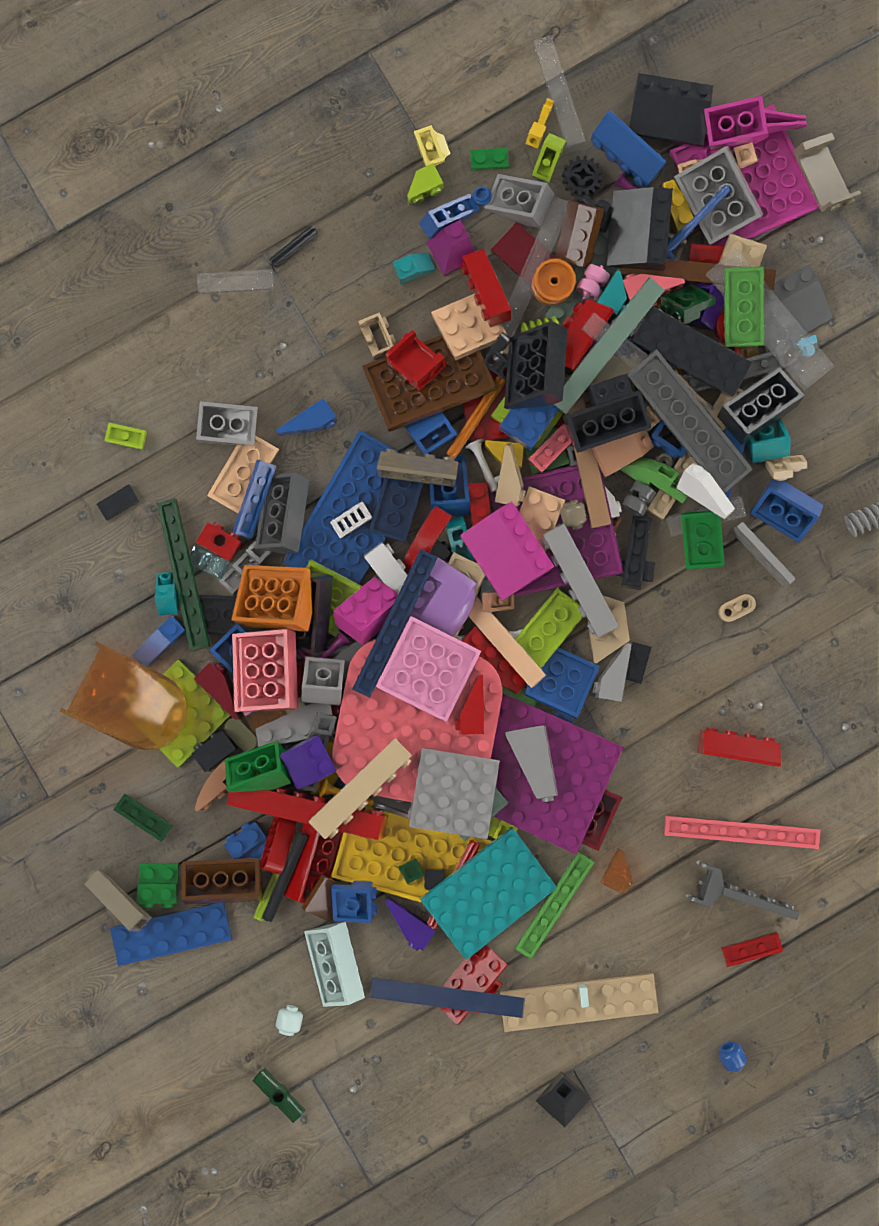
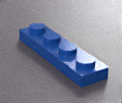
(254, 498)

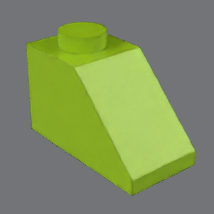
(549, 157)

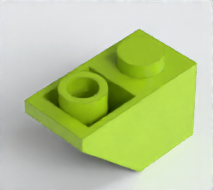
(425, 183)

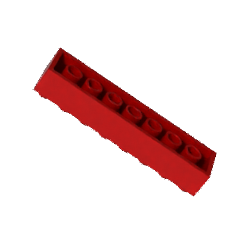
(302, 808)

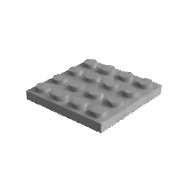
(454, 793)

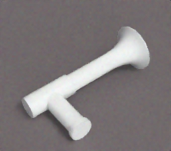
(490, 479)

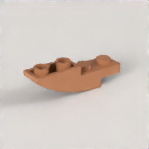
(214, 787)

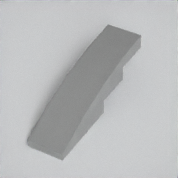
(252, 556)

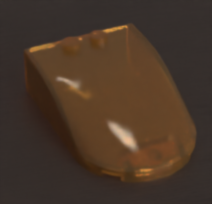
(129, 702)

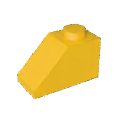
(497, 449)

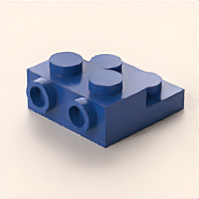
(247, 843)
(354, 902)

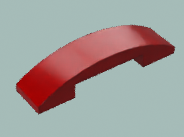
(427, 535)

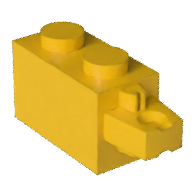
(680, 209)

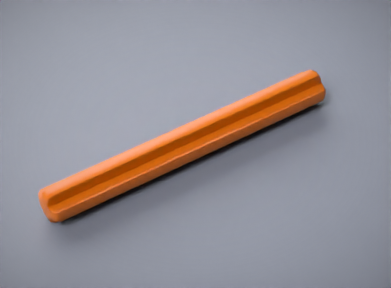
(475, 419)

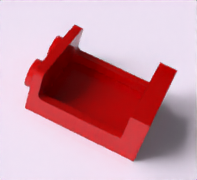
(415, 360)

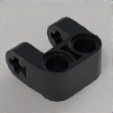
(495, 349)

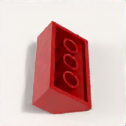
(577, 340)
(739, 748)
(316, 859)

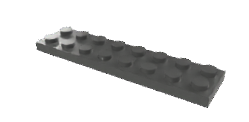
(688, 420)

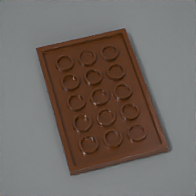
(454, 385)

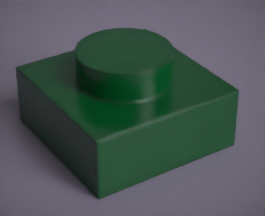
(411, 870)

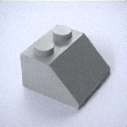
(323, 680)

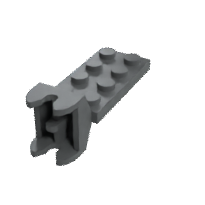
(713, 888)

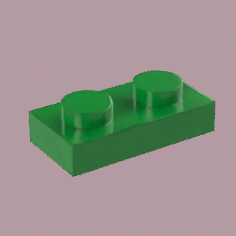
(489, 159)

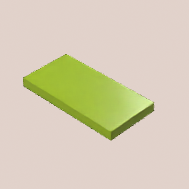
(549, 627)

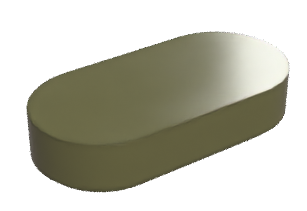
(240, 734)

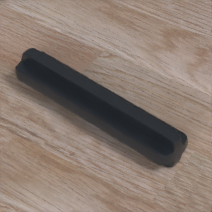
(293, 246)

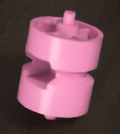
(595, 278)

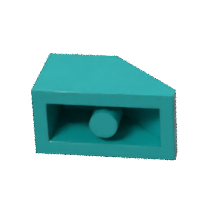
(413, 267)

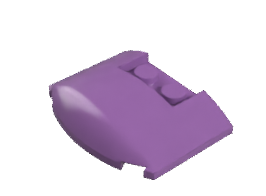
(445, 599)

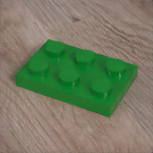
(702, 539)

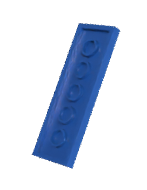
(172, 934)

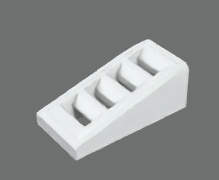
(362, 507)

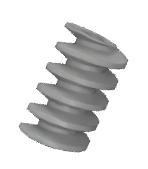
(863, 519)

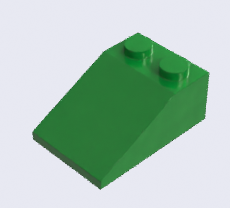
(257, 769)

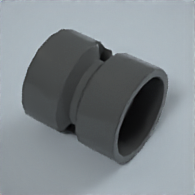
(638, 499)

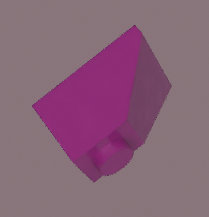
(450, 246)

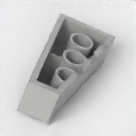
(292, 727)

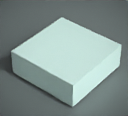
(583, 995)

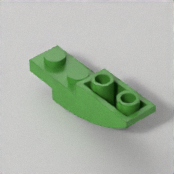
(651, 471)

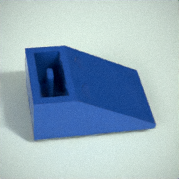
(431, 433)

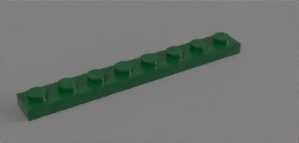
(183, 575)

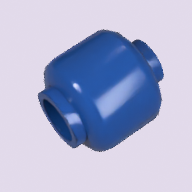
(732, 1056)

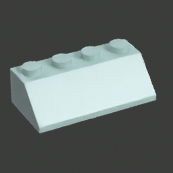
(334, 964)

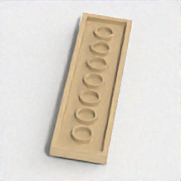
(561, 1004)

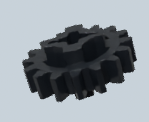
(571, 175)

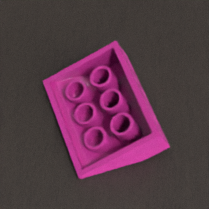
(507, 551)

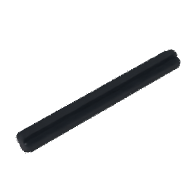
(285, 876)

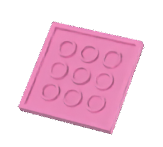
(428, 669)

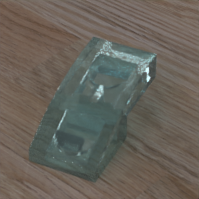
(208, 562)

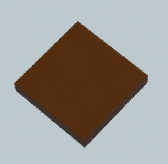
(320, 899)

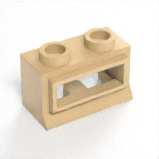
(383, 324)

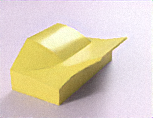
(431, 146)

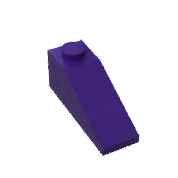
(412, 926)

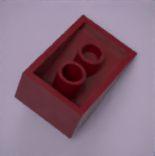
(219, 687)
(602, 820)

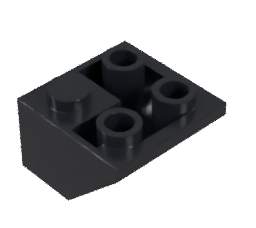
(563, 1099)

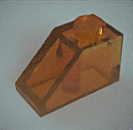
(618, 873)

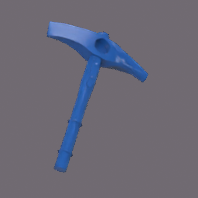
(685, 231)

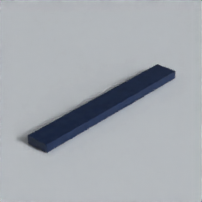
(394, 623)
(447, 997)

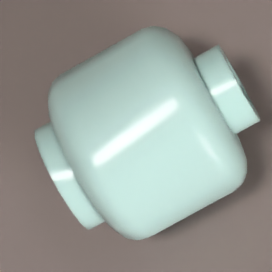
(289, 1020)

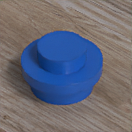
(482, 196)

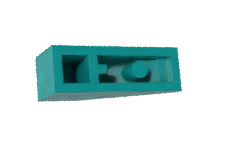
(455, 528)

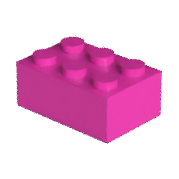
(365, 610)

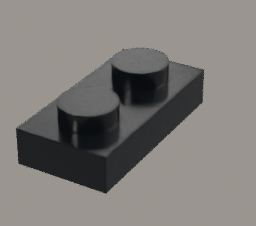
(637, 662)

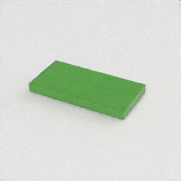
(744, 306)

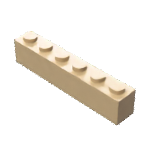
(355, 792)

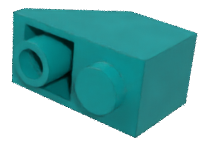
(166, 594)

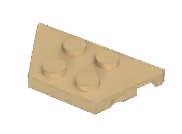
(614, 639)

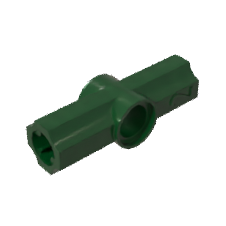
(269, 1086)

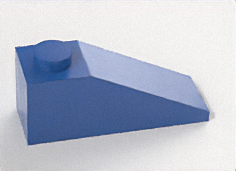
(448, 214)
(312, 419)
(160, 641)

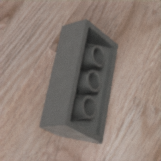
(283, 514)

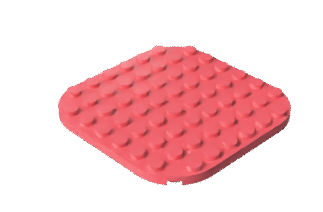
(373, 722)

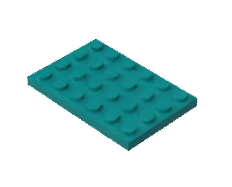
(488, 893)

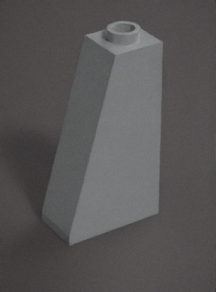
(535, 759)

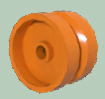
(549, 293)

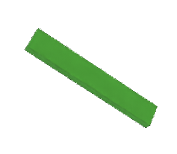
(554, 905)

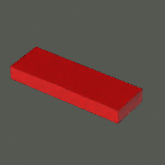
(752, 949)

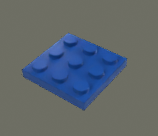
(565, 683)

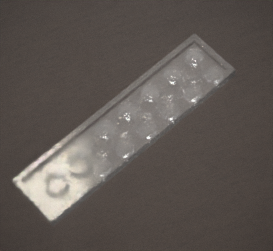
(782, 331)

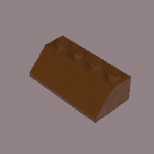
(221, 881)

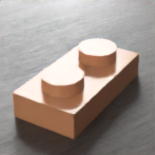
(492, 602)

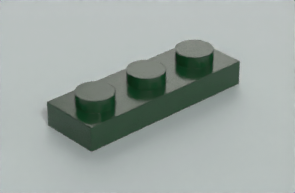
(143, 817)

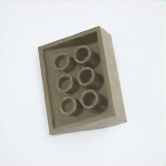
(417, 468)

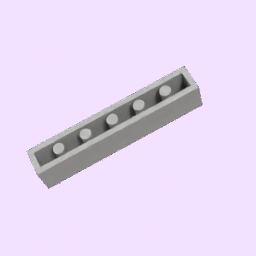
(580, 580)

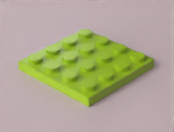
(203, 715)

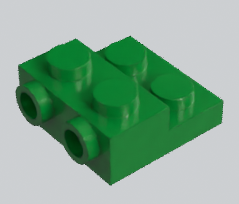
(158, 884)

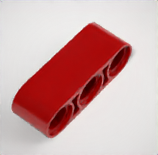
(277, 845)

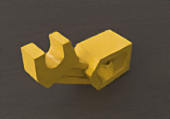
(538, 129)

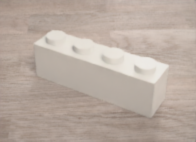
(386, 567)

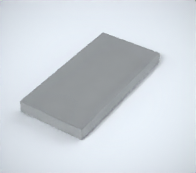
(762, 554)

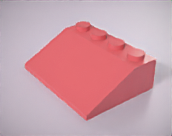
(265, 671)

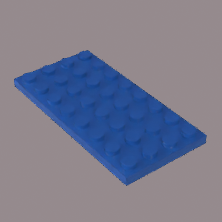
(352, 483)

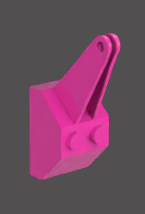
(746, 122)

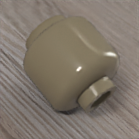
(573, 514)

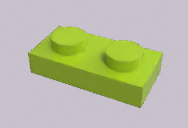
(125, 436)

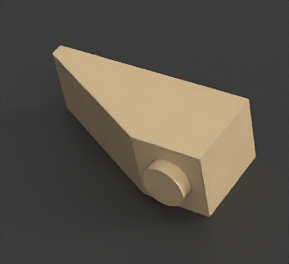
(510, 480)

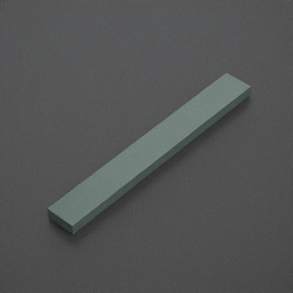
(609, 343)

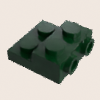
(686, 303)

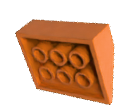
(274, 598)

